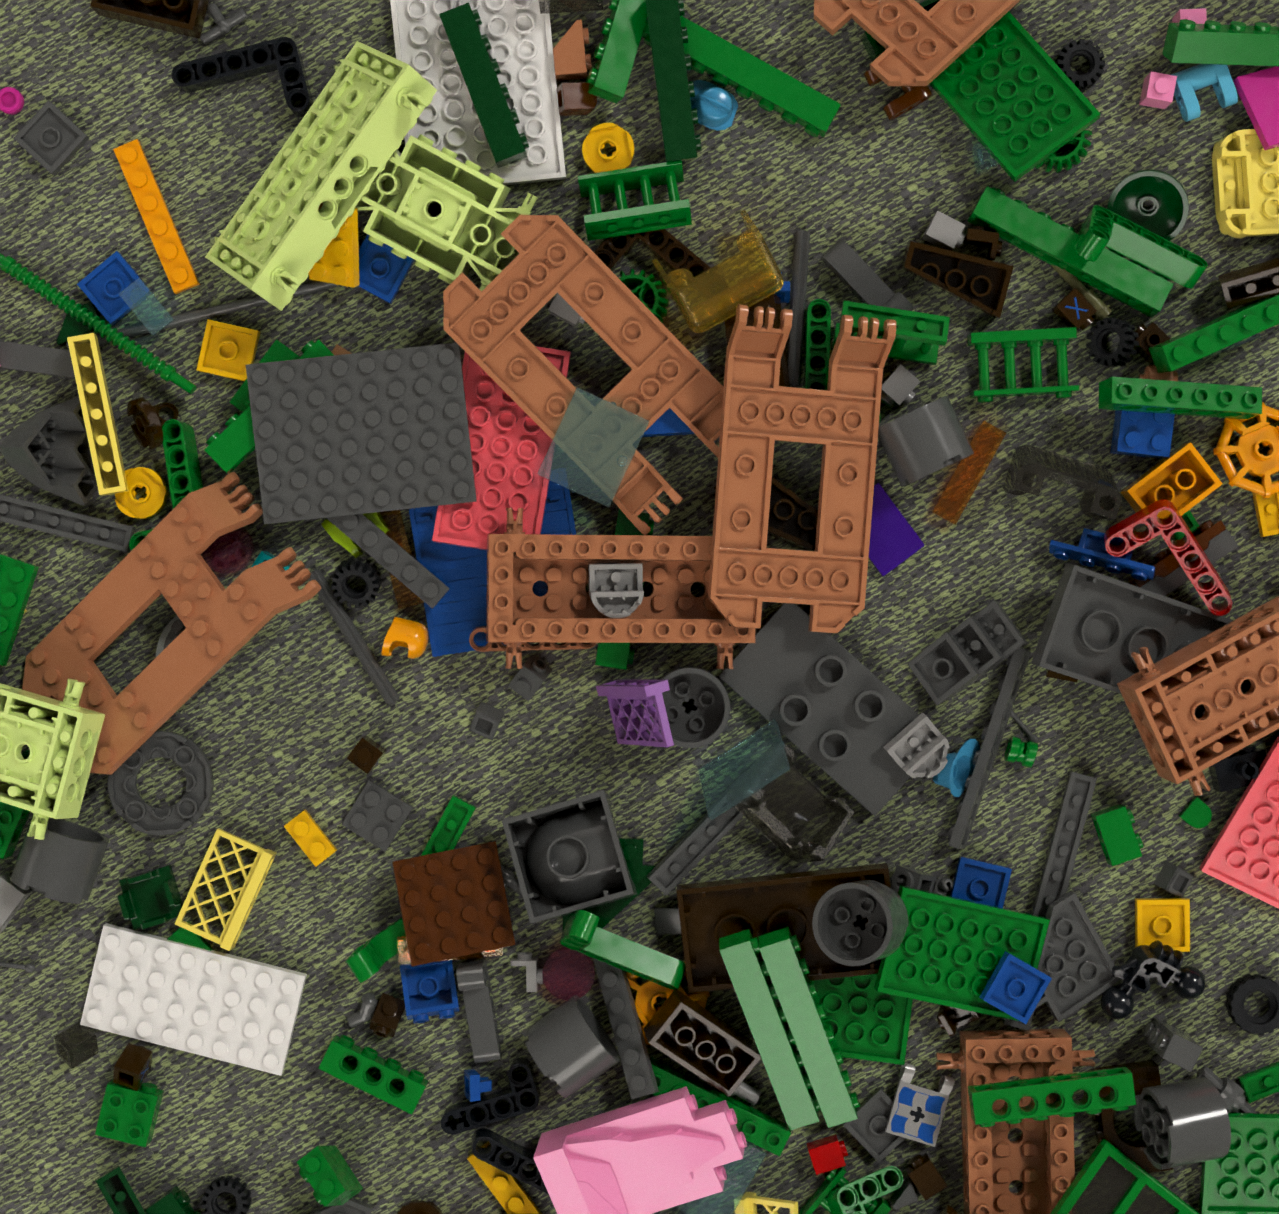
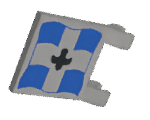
(917, 1110)

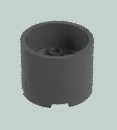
(924, 441)
(709, 695)
(62, 863)
(839, 926)
(571, 1046)
(1183, 1123)

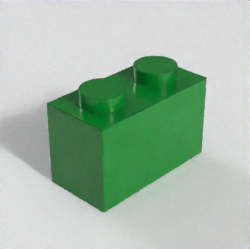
(1117, 834)

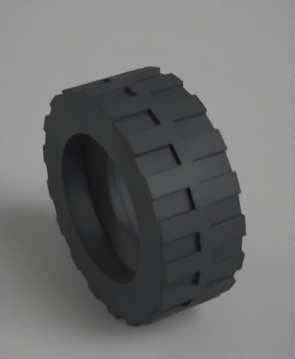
(1236, 998)

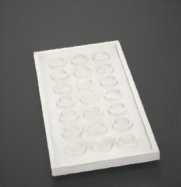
(193, 999)

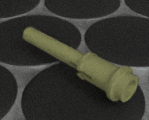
(1103, 310)

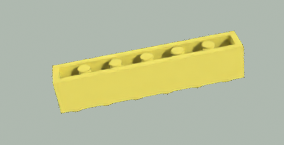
(97, 414)

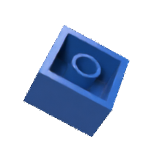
(1142, 434)

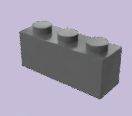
(1172, 1044)

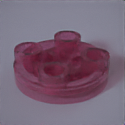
(230, 551)
(568, 973)

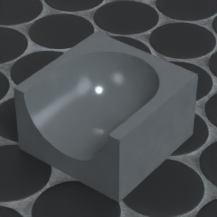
(568, 857)

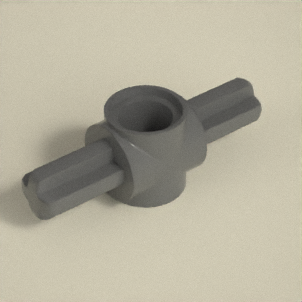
(1231, 1092)

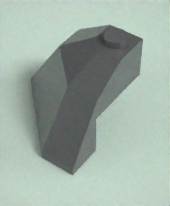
(54, 452)

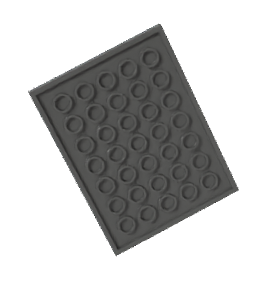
(361, 433)

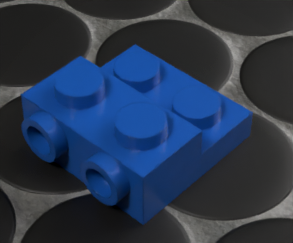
(429, 991)

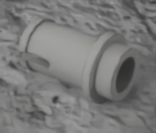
(747, 1093)

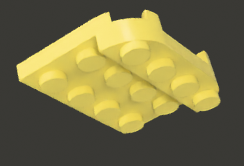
(1246, 185)

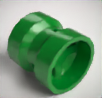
(1021, 751)

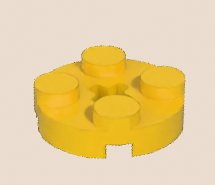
(596, 141)
(155, 490)

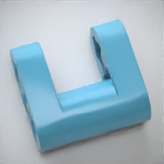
(1199, 77)

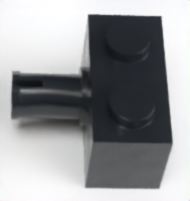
(1237, 769)

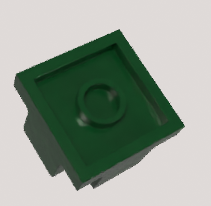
(150, 897)

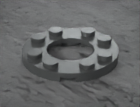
(184, 813)

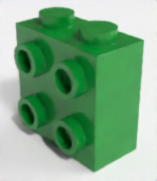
(129, 1113)
(329, 1176)

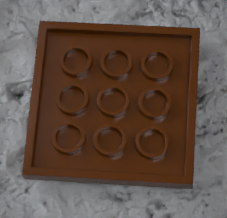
(453, 903)

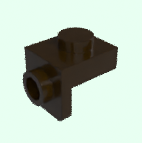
(980, 236)
(387, 1016)
(953, 1018)

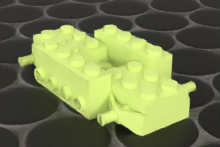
(470, 216)

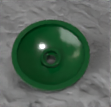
(1168, 196)

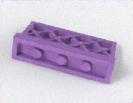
(637, 692)

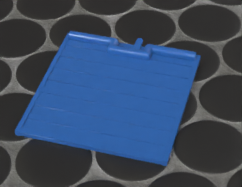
(466, 574)

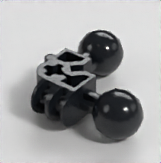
(1150, 962)

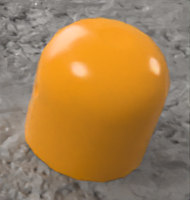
(406, 634)

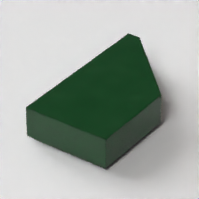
(72, 327)

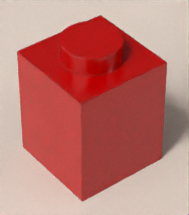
(827, 1154)

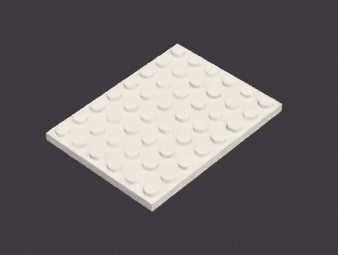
(525, 57)

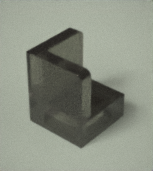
(76, 1045)

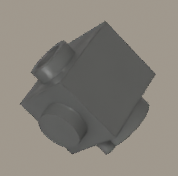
(912, 878)

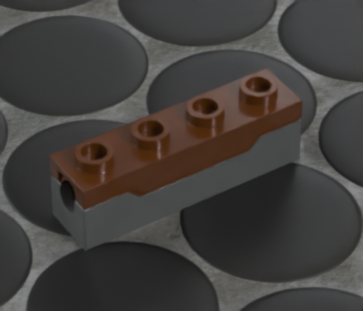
(1169, 575)

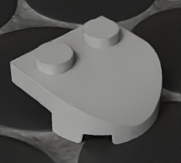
(616, 587)
(919, 748)

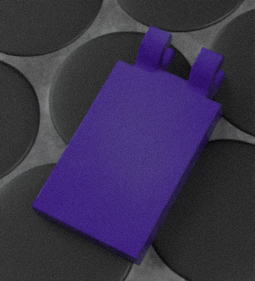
(891, 535)

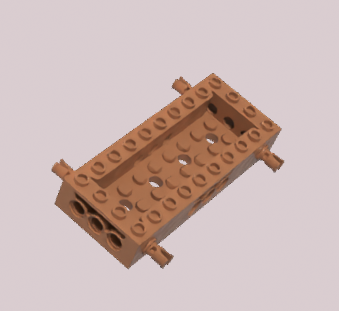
(566, 609)
(1211, 674)
(1045, 1151)

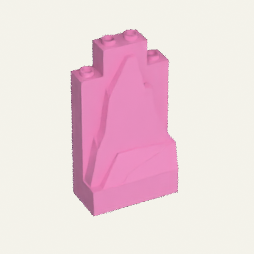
(640, 1156)

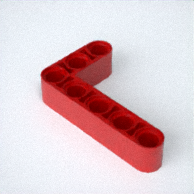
(1179, 548)

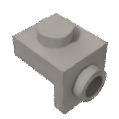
(534, 975)

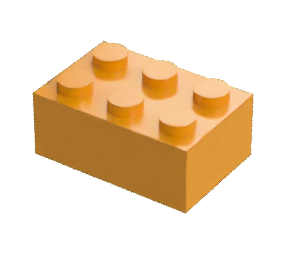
(1180, 479)

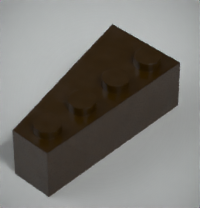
(961, 275)
(791, 518)

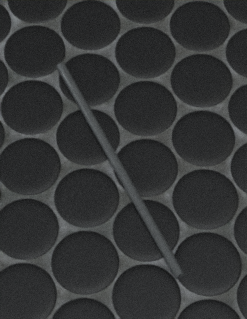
(219, 310)

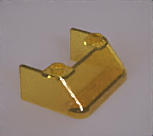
(718, 291)

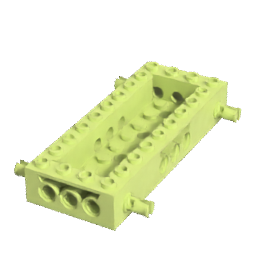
(356, 116)
(61, 753)

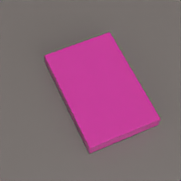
(1261, 100)

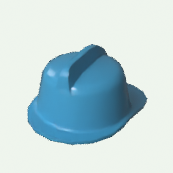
(714, 105)
(958, 768)

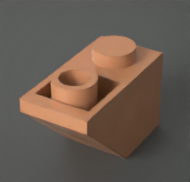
(570, 55)

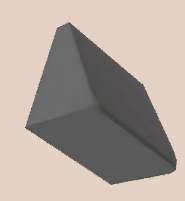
(486, 721)
(1173, 879)
(667, 920)
(904, 1195)

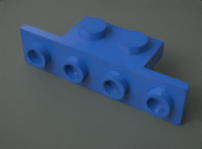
(1092, 552)

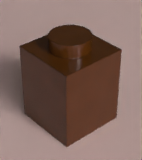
(574, 99)

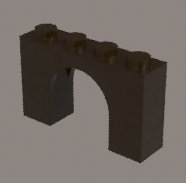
(1144, 1075)

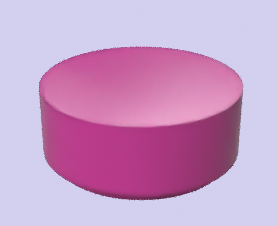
(11, 100)

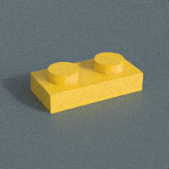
(1267, 514)
(310, 838)

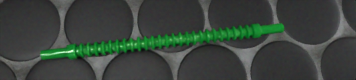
(166, 372)

